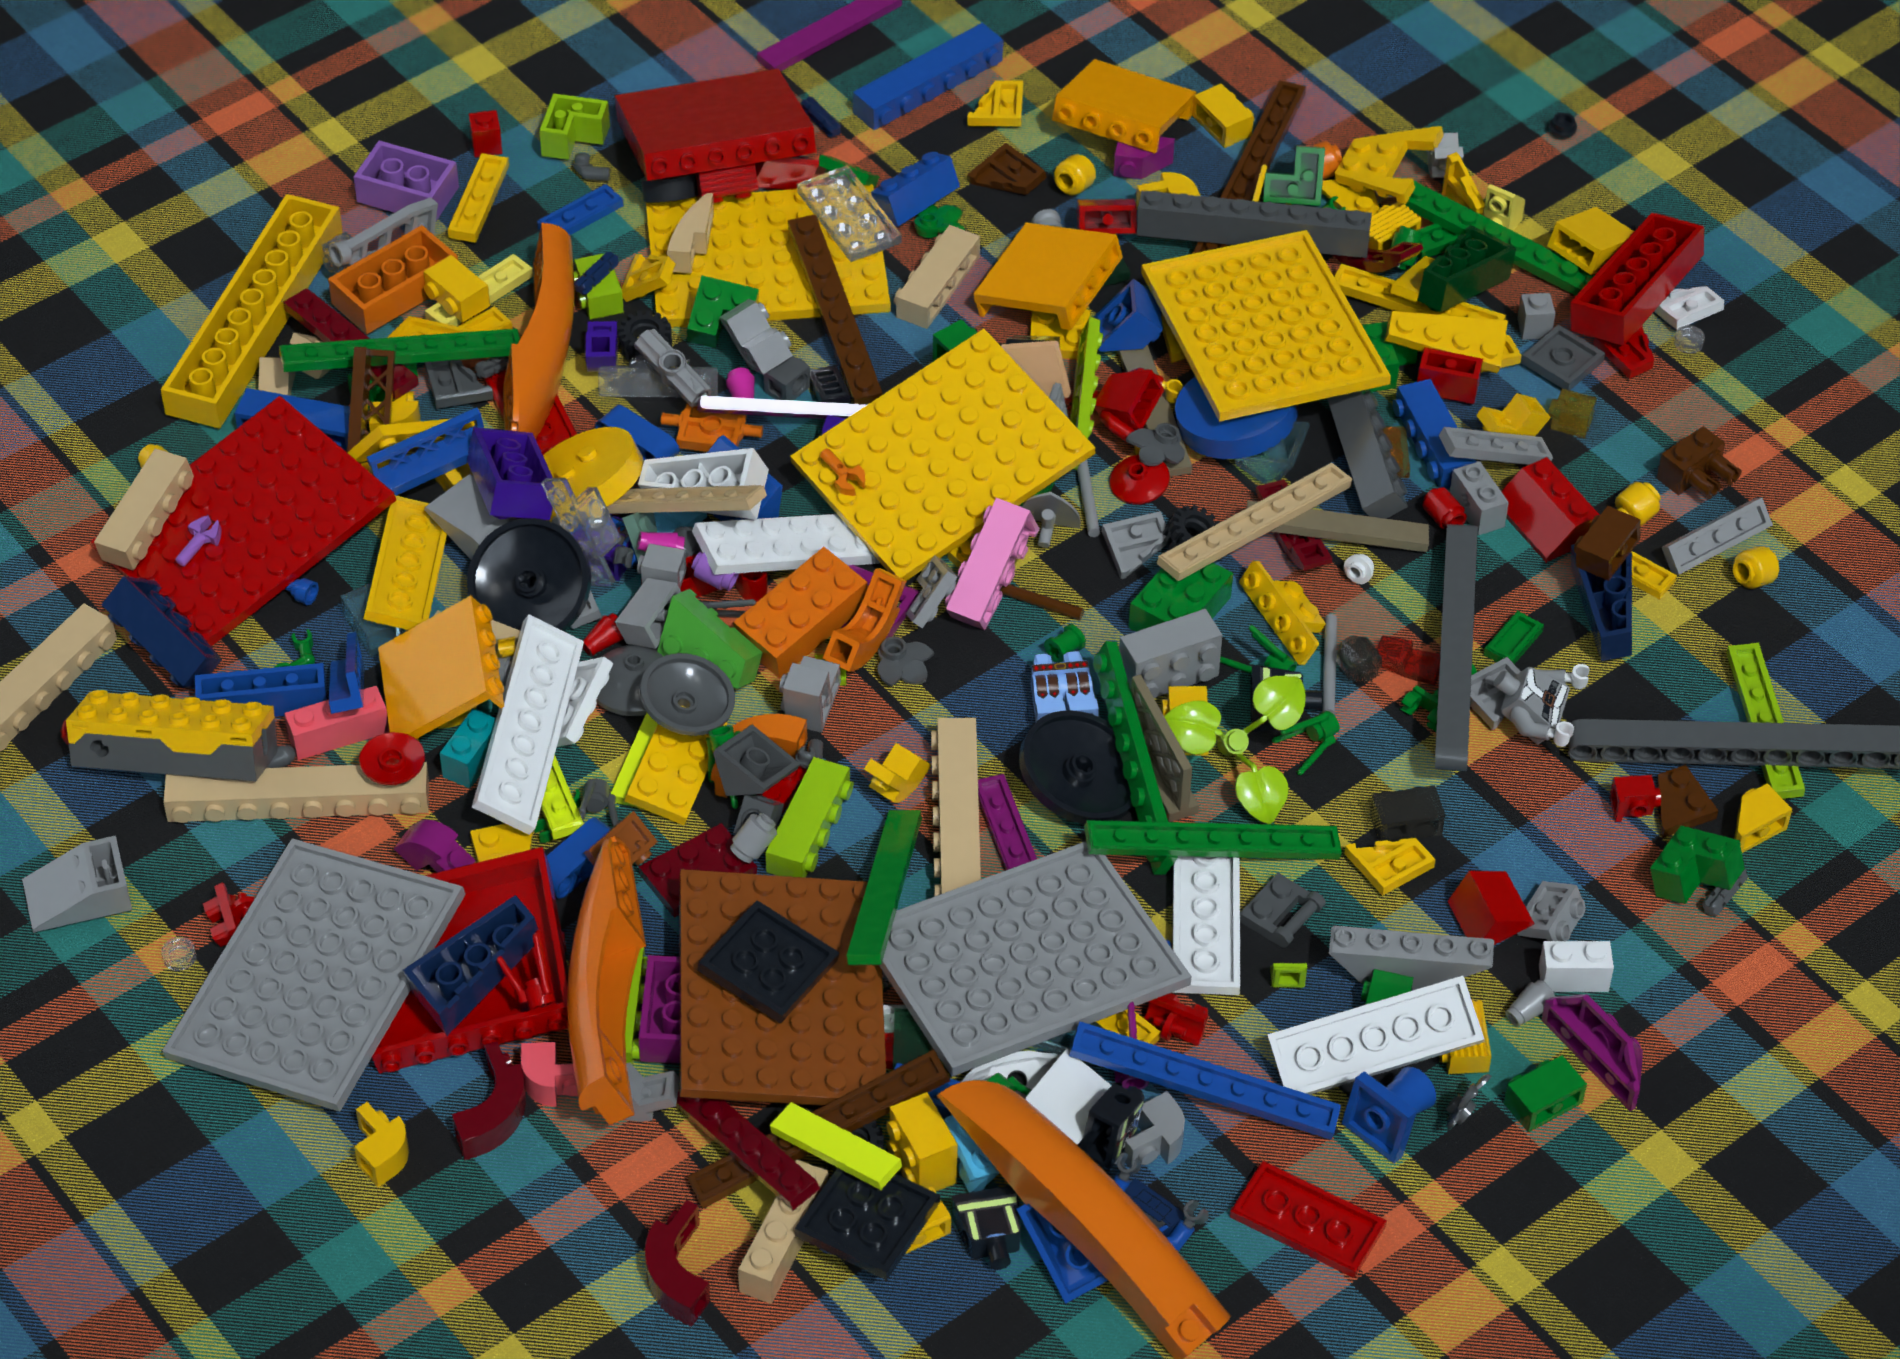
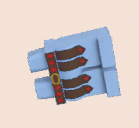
(1062, 685)

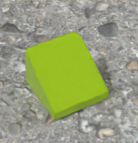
(1288, 975)

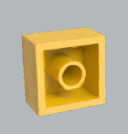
(922, 1143)

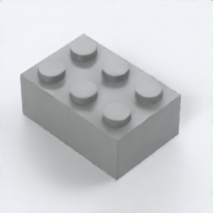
(1173, 652)

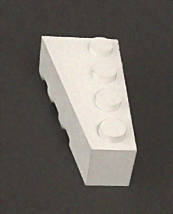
(711, 469)

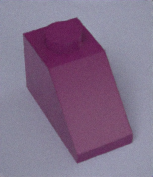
(1139, 163)

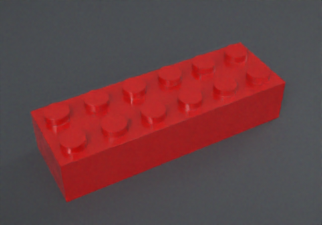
(1637, 278)

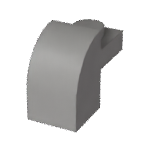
(1438, 157)
(651, 1093)
(1161, 1134)

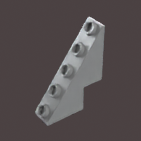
(1413, 954)

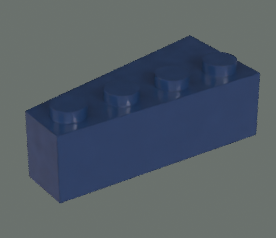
(1607, 608)
(160, 630)

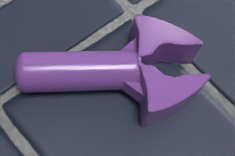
(200, 537)

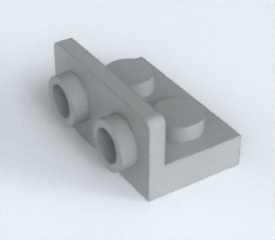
(1554, 911)

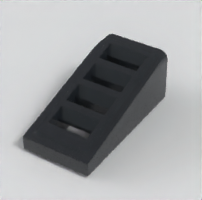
(831, 391)

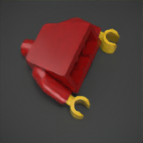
(1130, 399)

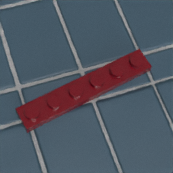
(331, 327)
(750, 1148)

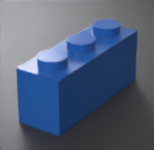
(916, 187)

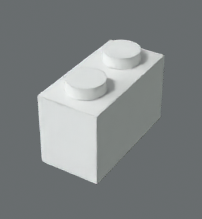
(1576, 966)

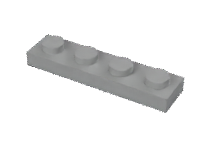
(1494, 446)
(1717, 536)

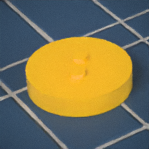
(597, 459)

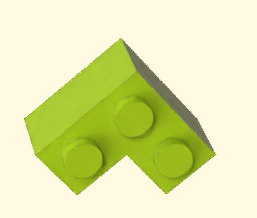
(570, 121)

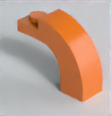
(867, 630)
(784, 730)

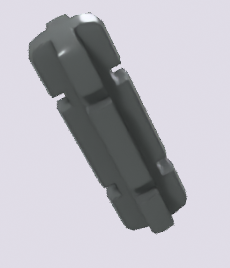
(491, 366)
(1720, 897)

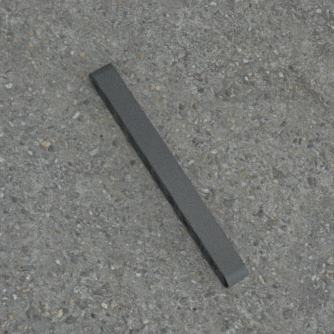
(1456, 648)
(1735, 743)

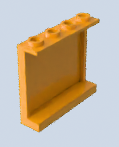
(1122, 105)
(1050, 272)
(441, 669)

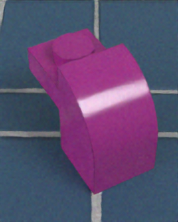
(432, 845)

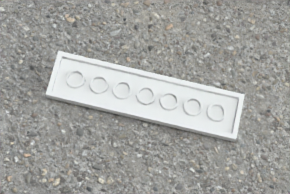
(528, 725)

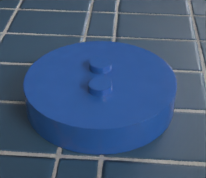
(1232, 437)

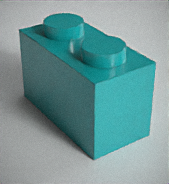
(467, 748)

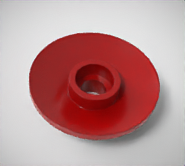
(1135, 487)
(392, 758)

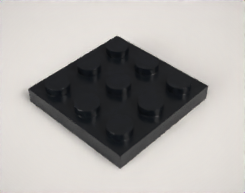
(768, 961)
(867, 1223)

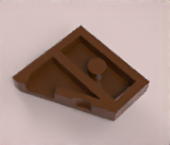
(1007, 171)
(1682, 801)

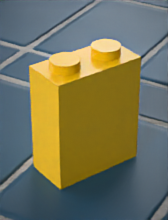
(1589, 238)

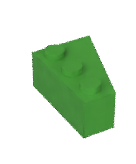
(700, 632)

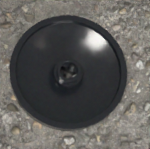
(525, 552)
(1075, 767)

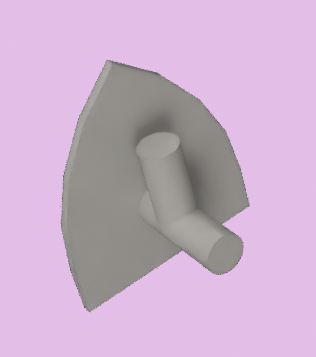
(1051, 510)

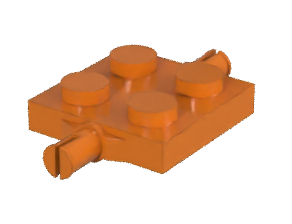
(701, 430)

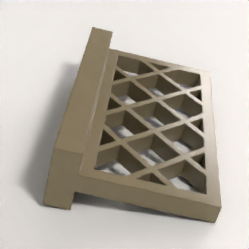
(1168, 760)

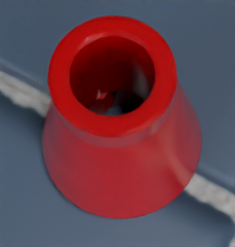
(602, 635)

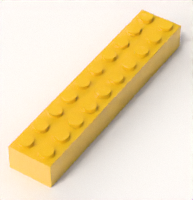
(250, 312)

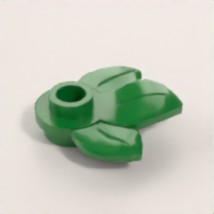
(936, 220)

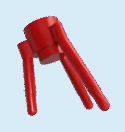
(539, 990)

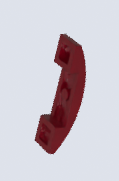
(1383, 260)
(1301, 550)

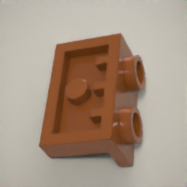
(633, 834)

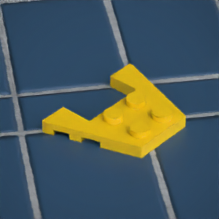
(1374, 159)

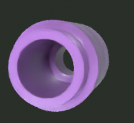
(704, 573)

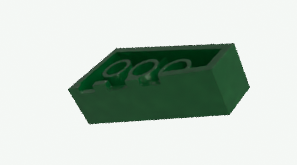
(1466, 269)

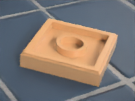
(1041, 363)

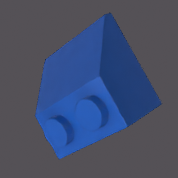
(1130, 319)

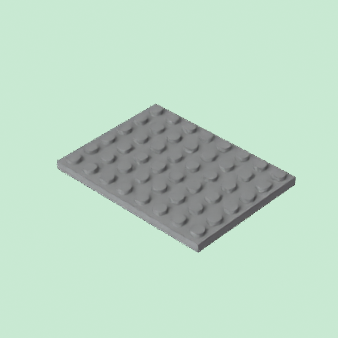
(1026, 957)
(313, 974)

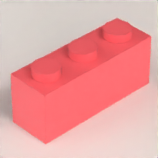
(316, 730)

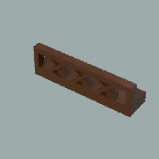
(360, 392)

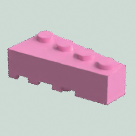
(991, 563)

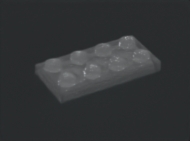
(849, 213)

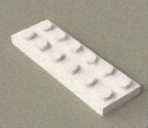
(777, 543)
(1208, 923)
(1377, 1037)

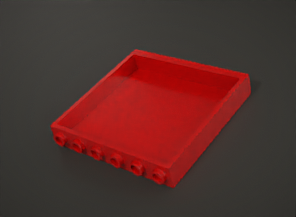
(714, 124)
(499, 1017)

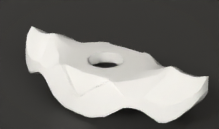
(1029, 1063)

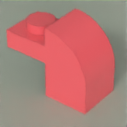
(543, 1074)

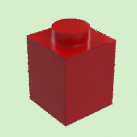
(485, 133)

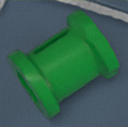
(1068, 641)

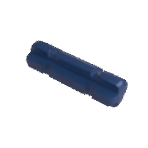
(821, 117)
(596, 273)

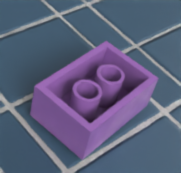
(401, 176)

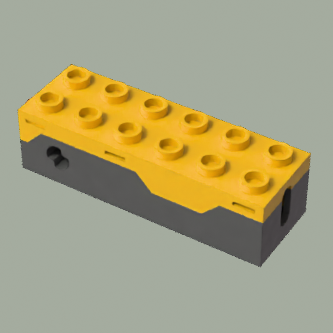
(171, 735)

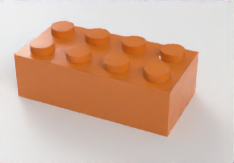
(387, 280)
(803, 611)

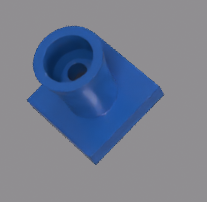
(1386, 1114)

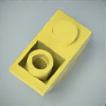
(1503, 207)

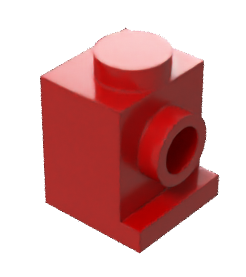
(1634, 796)

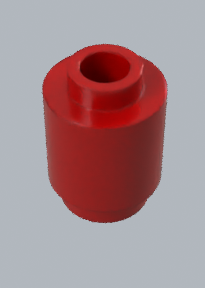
(1444, 508)

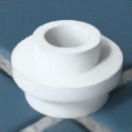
(1359, 568)

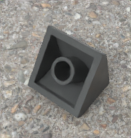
(752, 763)

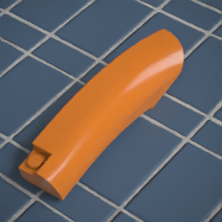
(540, 356)
(600, 981)
(1089, 1211)

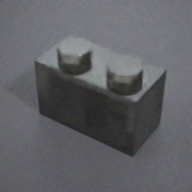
(1407, 814)

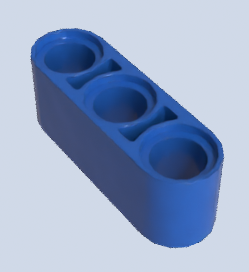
(649, 439)
(569, 863)

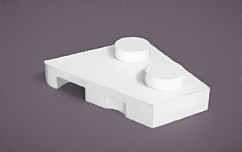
(1689, 306)

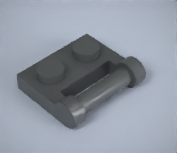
(1274, 903)

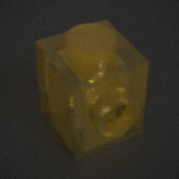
(1572, 413)

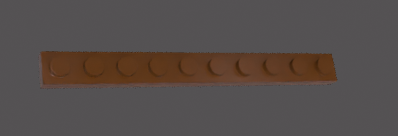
(1262, 146)

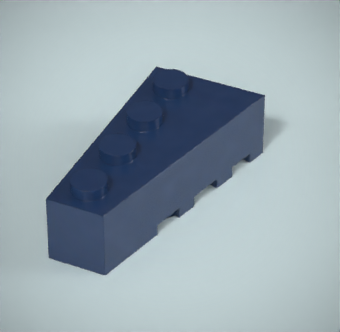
(466, 968)

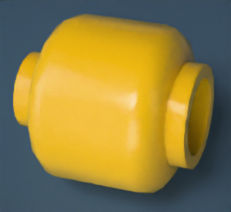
(1074, 174)
(1639, 501)
(1756, 567)

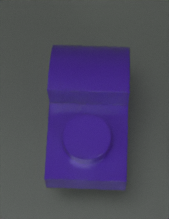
(601, 345)

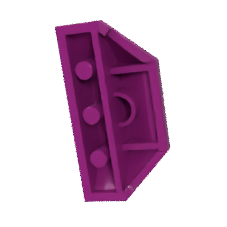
(1597, 1043)

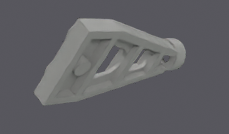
(412, 216)

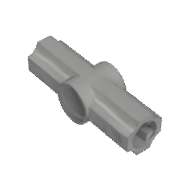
(662, 356)

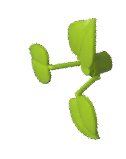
(1195, 728)

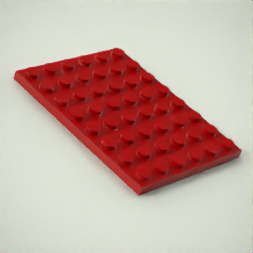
(281, 507)

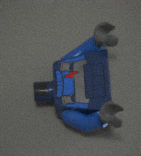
(1171, 1221)

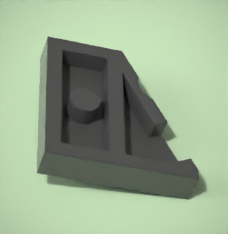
(455, 384)

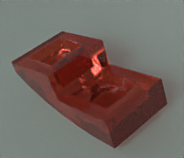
(1403, 660)

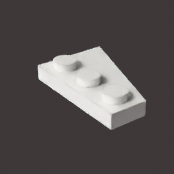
(588, 682)

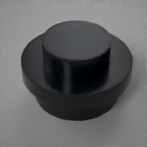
(1563, 125)

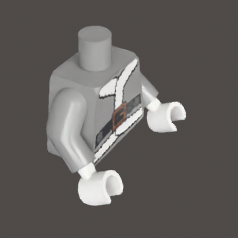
(1537, 701)

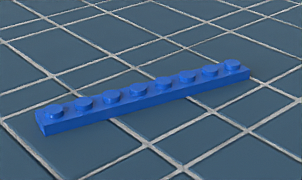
(1205, 1080)

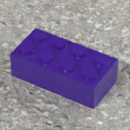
(509, 473)

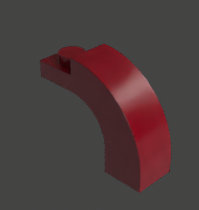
(499, 1116)
(672, 1286)

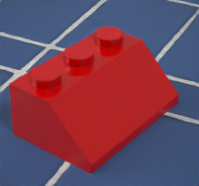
(1547, 509)

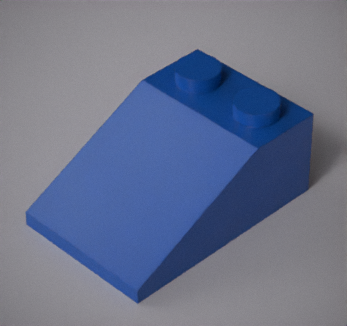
(1066, 1264)

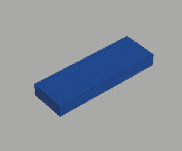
(584, 210)

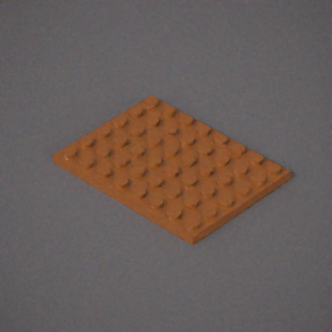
(738, 1052)

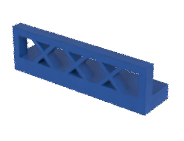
(430, 458)
(347, 679)

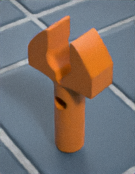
(844, 473)

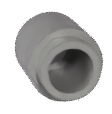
(753, 837)

